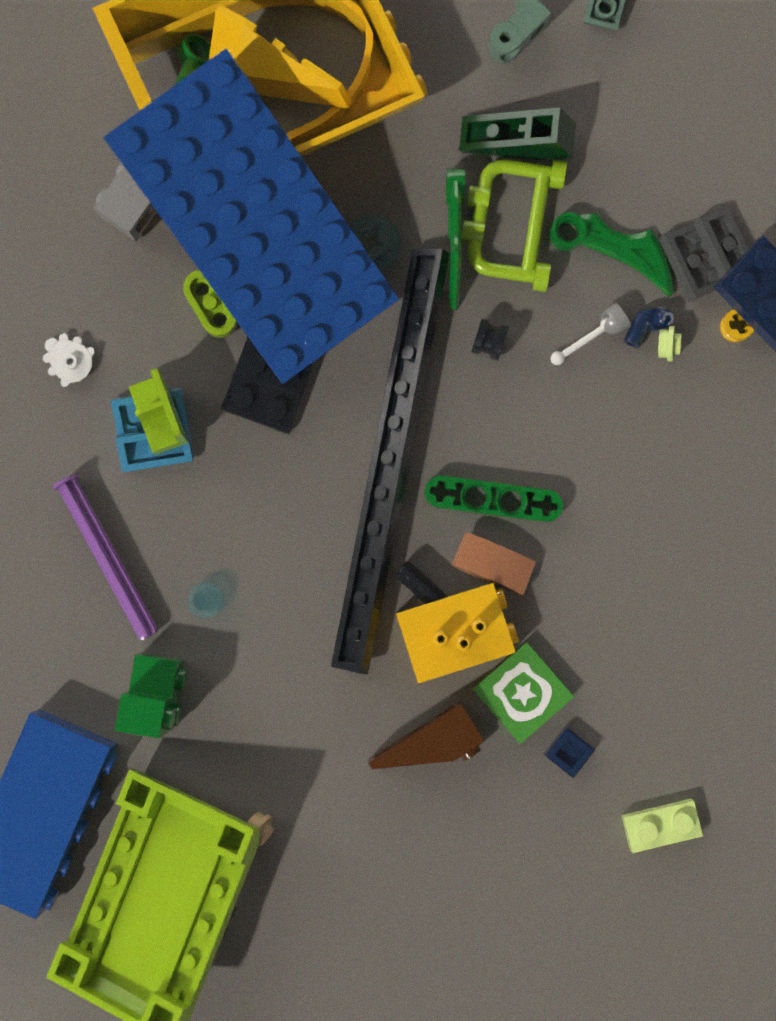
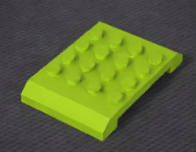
(156, 904)

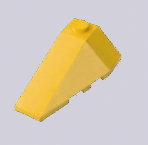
(272, 67)

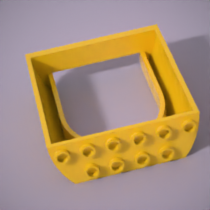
(380, 89)

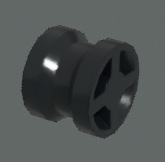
(490, 339)

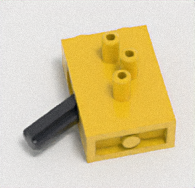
(453, 629)

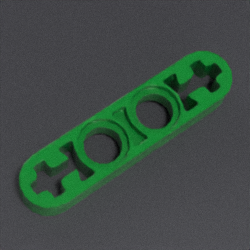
(493, 499)

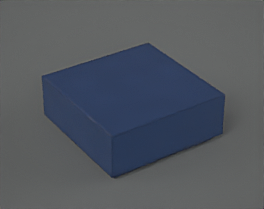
(569, 752)

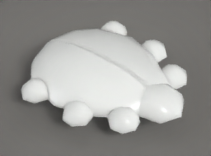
(68, 359)

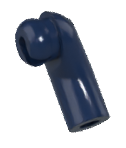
(647, 321)

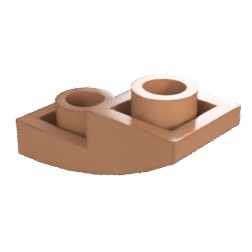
(493, 563)

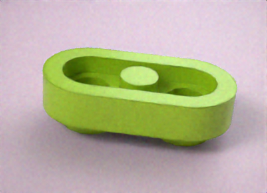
(208, 306)

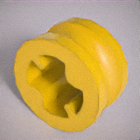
(733, 334)

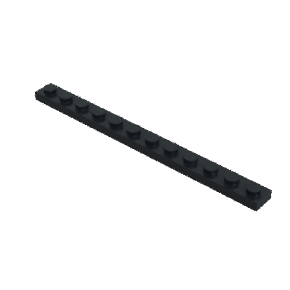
(390, 460)

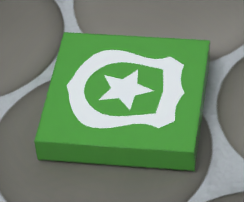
(523, 692)

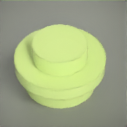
(669, 343)

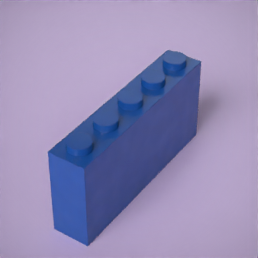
(45, 805)

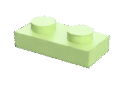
(662, 825)

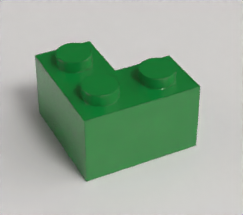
(152, 696)

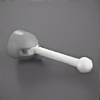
(612, 321)

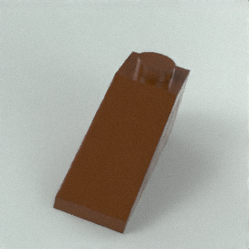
(436, 741)

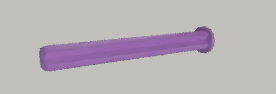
(106, 556)

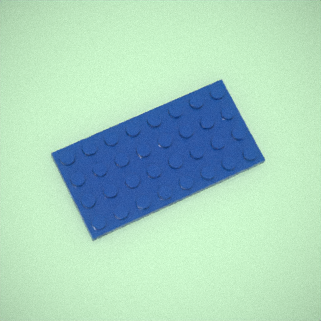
(251, 216)

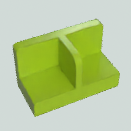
(158, 413)

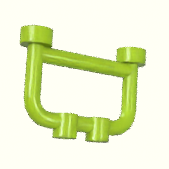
(479, 199)

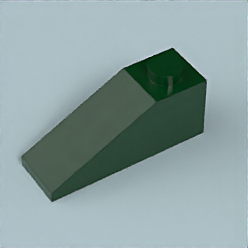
(519, 134)

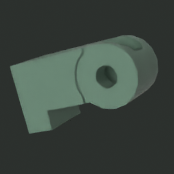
(512, 37)

